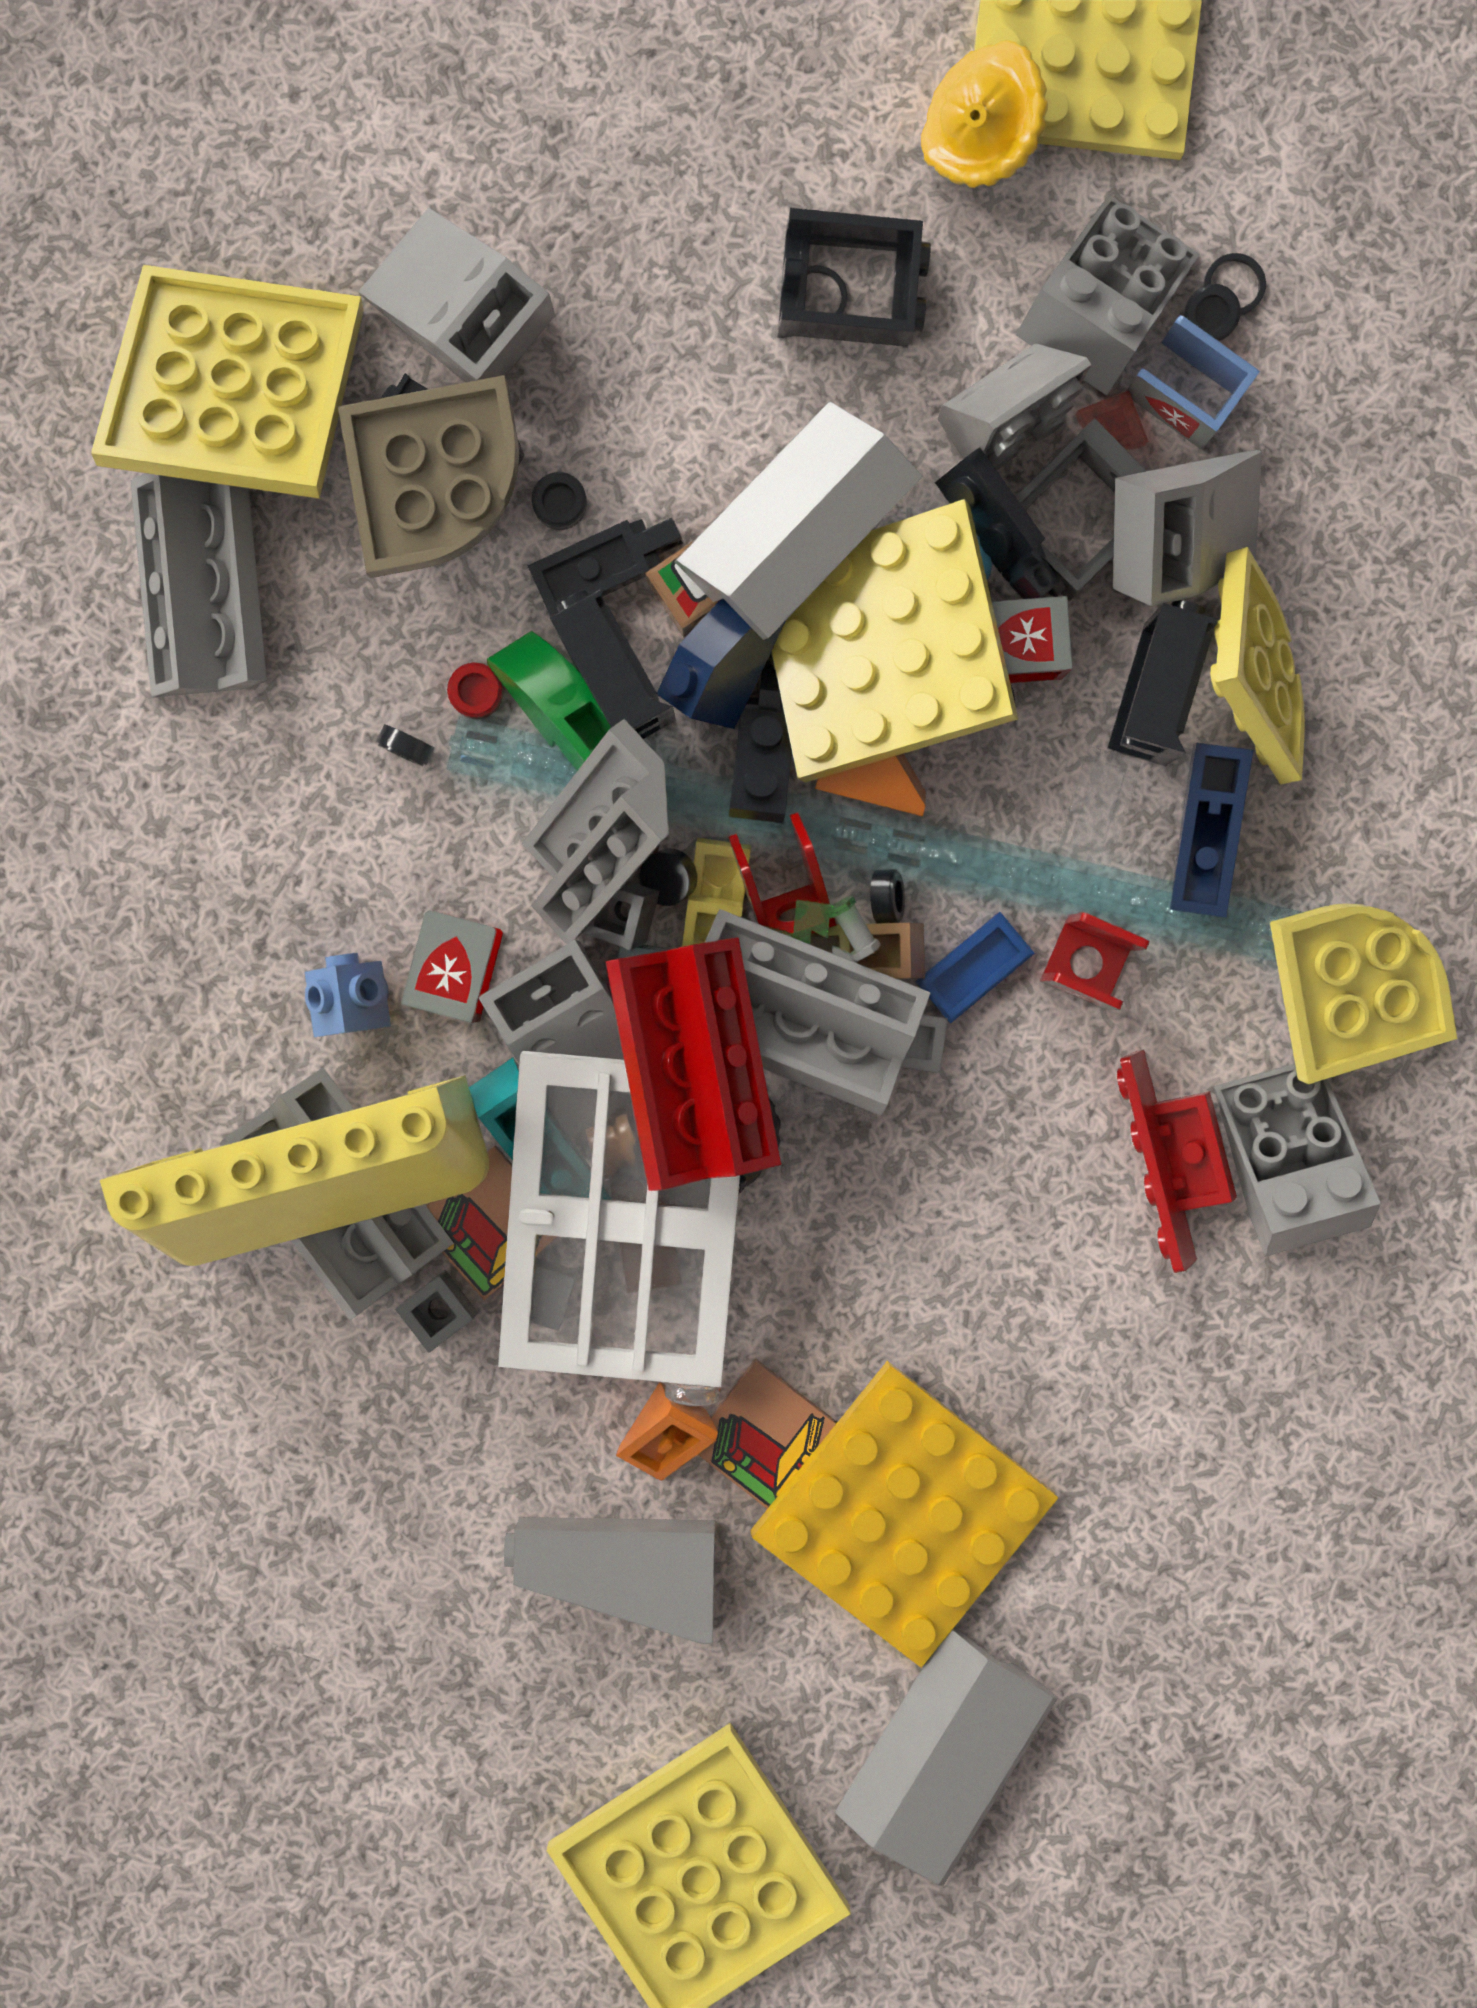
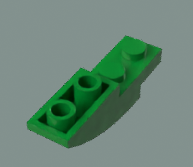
(551, 696)

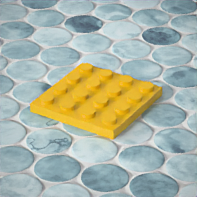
(903, 1514)

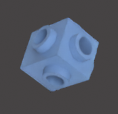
(347, 996)

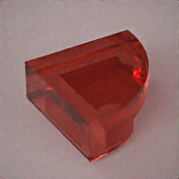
(1118, 417)

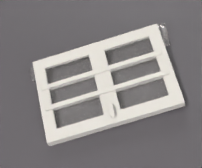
(595, 1260)

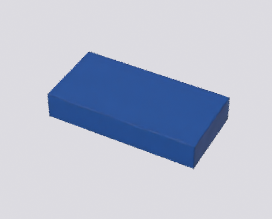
(975, 967)

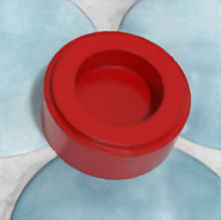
(475, 690)

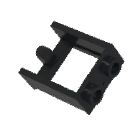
(861, 232)
(609, 664)
(1162, 683)

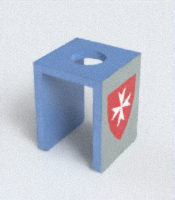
(1212, 360)

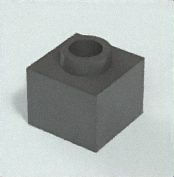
(426, 1326)

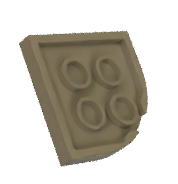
(430, 471)

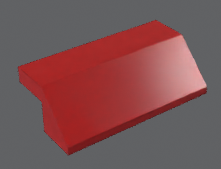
(693, 1063)

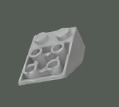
(1108, 291)
(459, 299)
(1015, 402)
(1181, 524)
(556, 1008)
(1295, 1160)

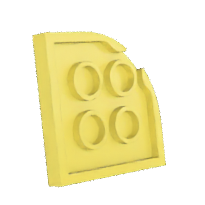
(1258, 667)
(1358, 989)

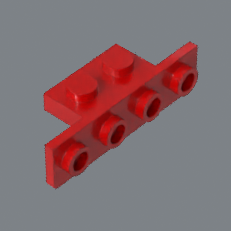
(1181, 1156)

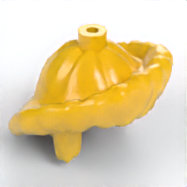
(986, 116)

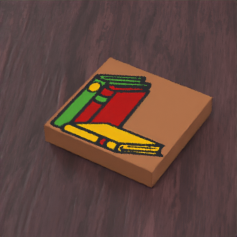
(479, 1226)
(764, 1433)

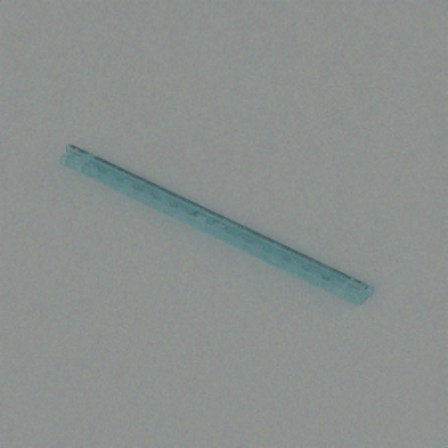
(946, 856)

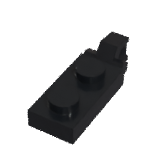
(1001, 523)
(603, 561)
(762, 757)

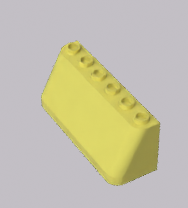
(305, 1177)

